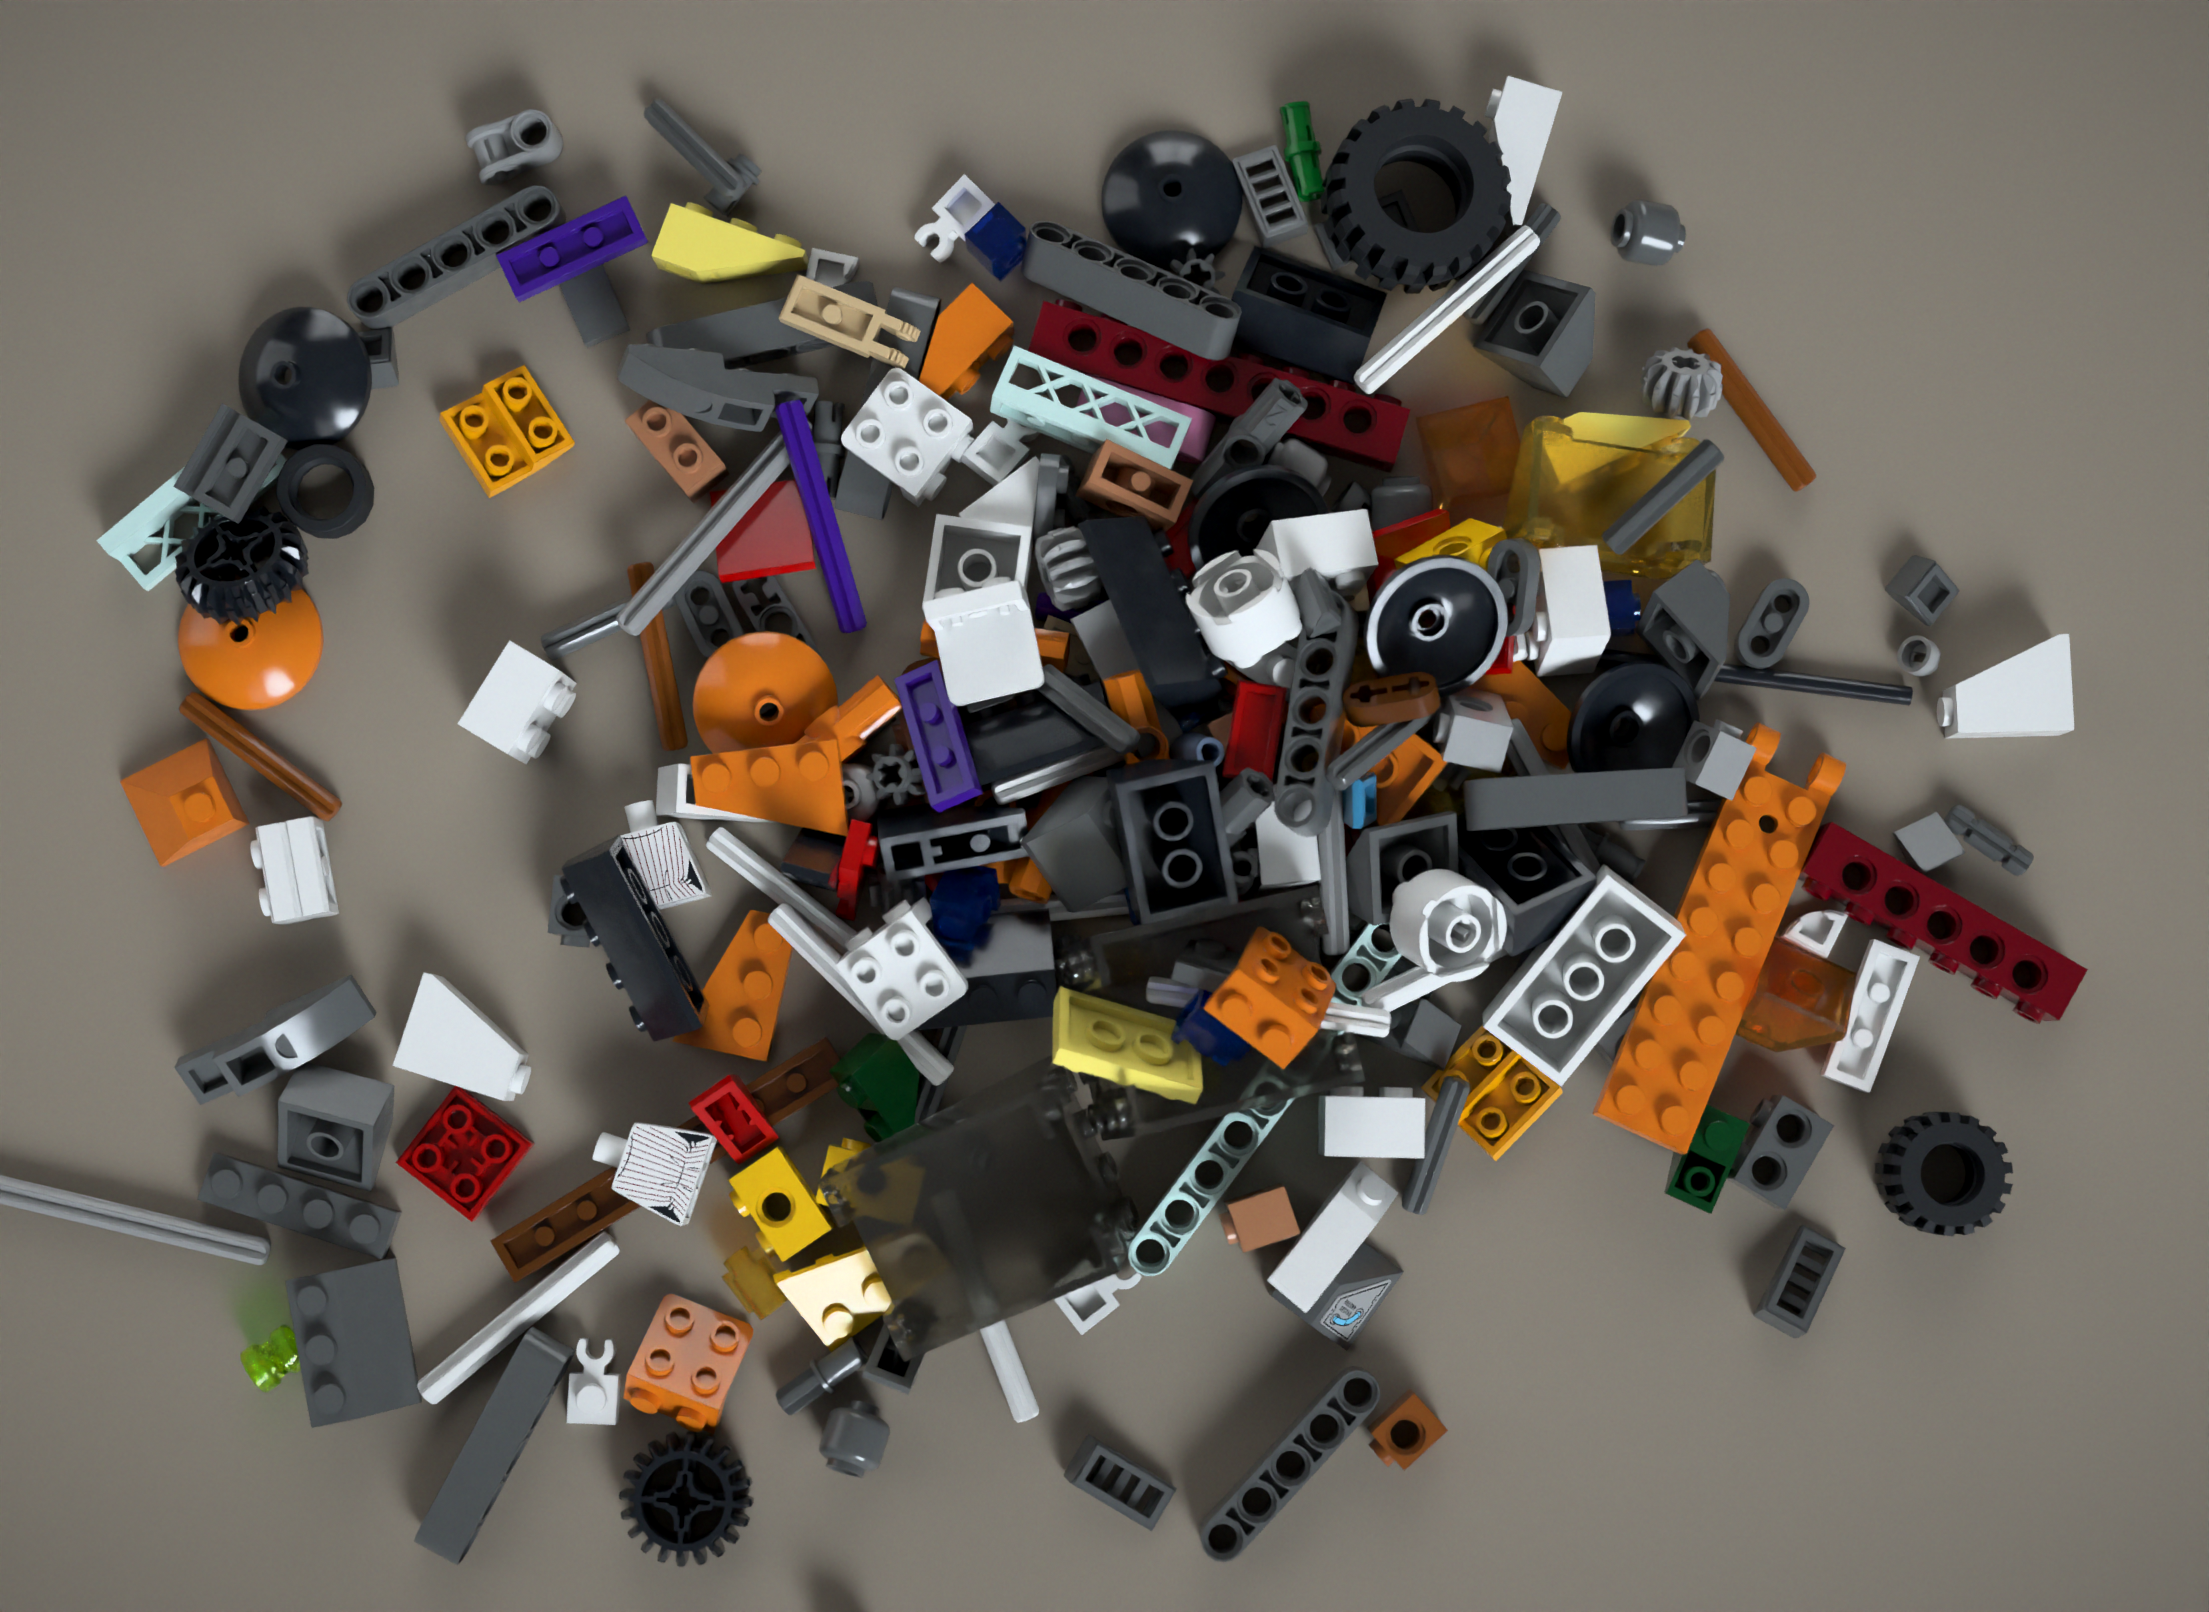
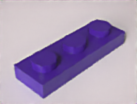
(572, 249)
(937, 737)

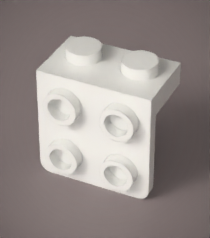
(909, 435)
(985, 640)
(901, 970)

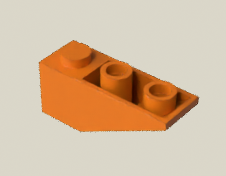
(963, 341)

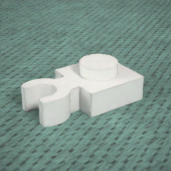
(958, 214)
(999, 451)
(1095, 1301)
(594, 1393)

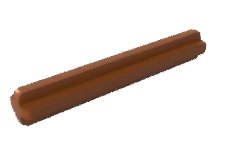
(1755, 413)
(660, 669)
(260, 756)

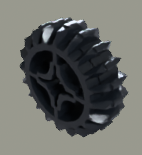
(242, 566)
(711, 1498)

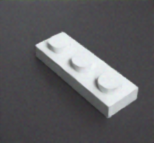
(1873, 1014)

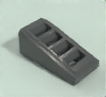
(1282, 230)
(1778, 1317)
(1085, 1460)

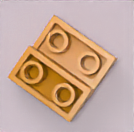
(506, 431)
(1503, 1094)

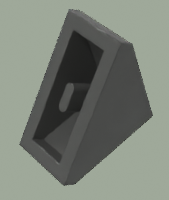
(888, 1367)

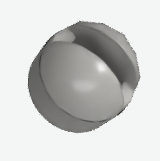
(1920, 646)

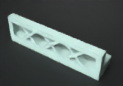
(1072, 424)
(159, 514)

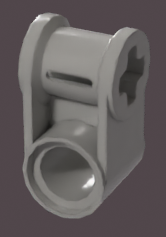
(510, 146)

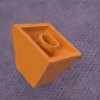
(184, 802)

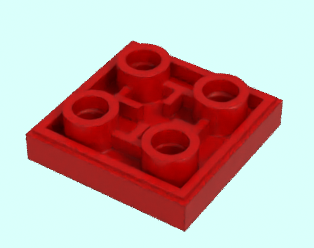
(465, 1153)

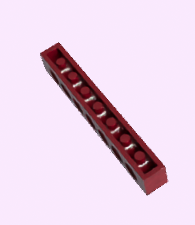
(1247, 372)

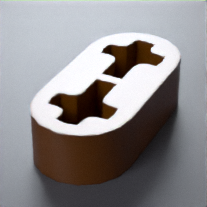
(1391, 699)

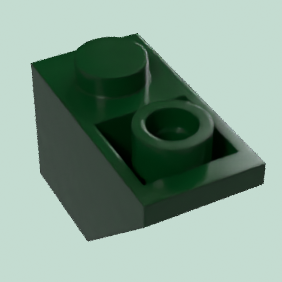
(880, 1084)
(1704, 1169)

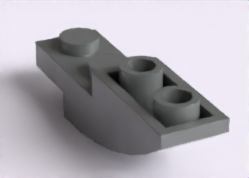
(701, 388)
(277, 1044)

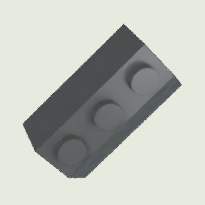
(353, 1342)

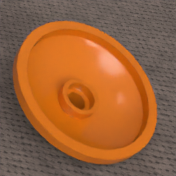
(264, 667)
(756, 672)

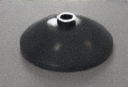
(1165, 227)
(327, 382)
(1220, 514)
(1458, 636)
(1654, 716)

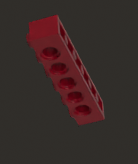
(2051, 974)

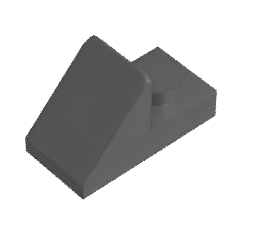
(1420, 1033)

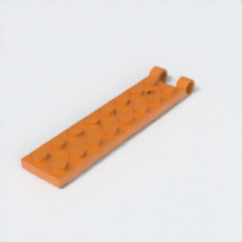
(1729, 925)

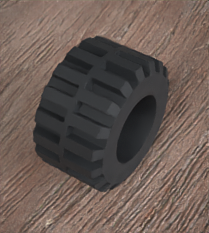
(1983, 1177)

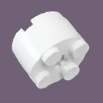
(1244, 606)
(1447, 924)

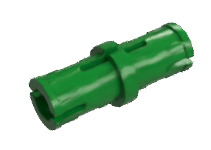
(1302, 150)

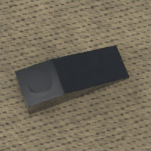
(927, 842)
(815, 859)

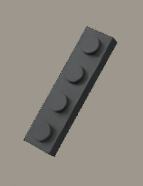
(299, 1205)

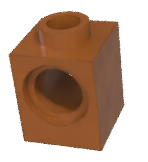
(1427, 1425)

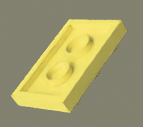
(1123, 1046)

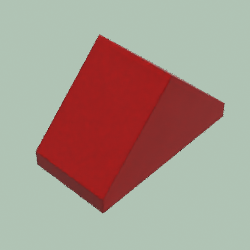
(734, 1118)

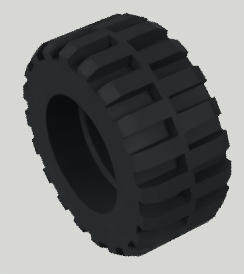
(1452, 151)

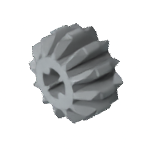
(1681, 383)
(1067, 569)

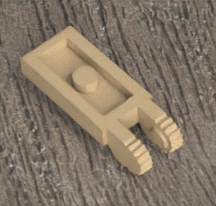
(844, 321)

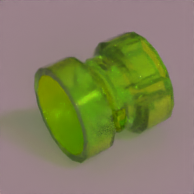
(272, 1359)

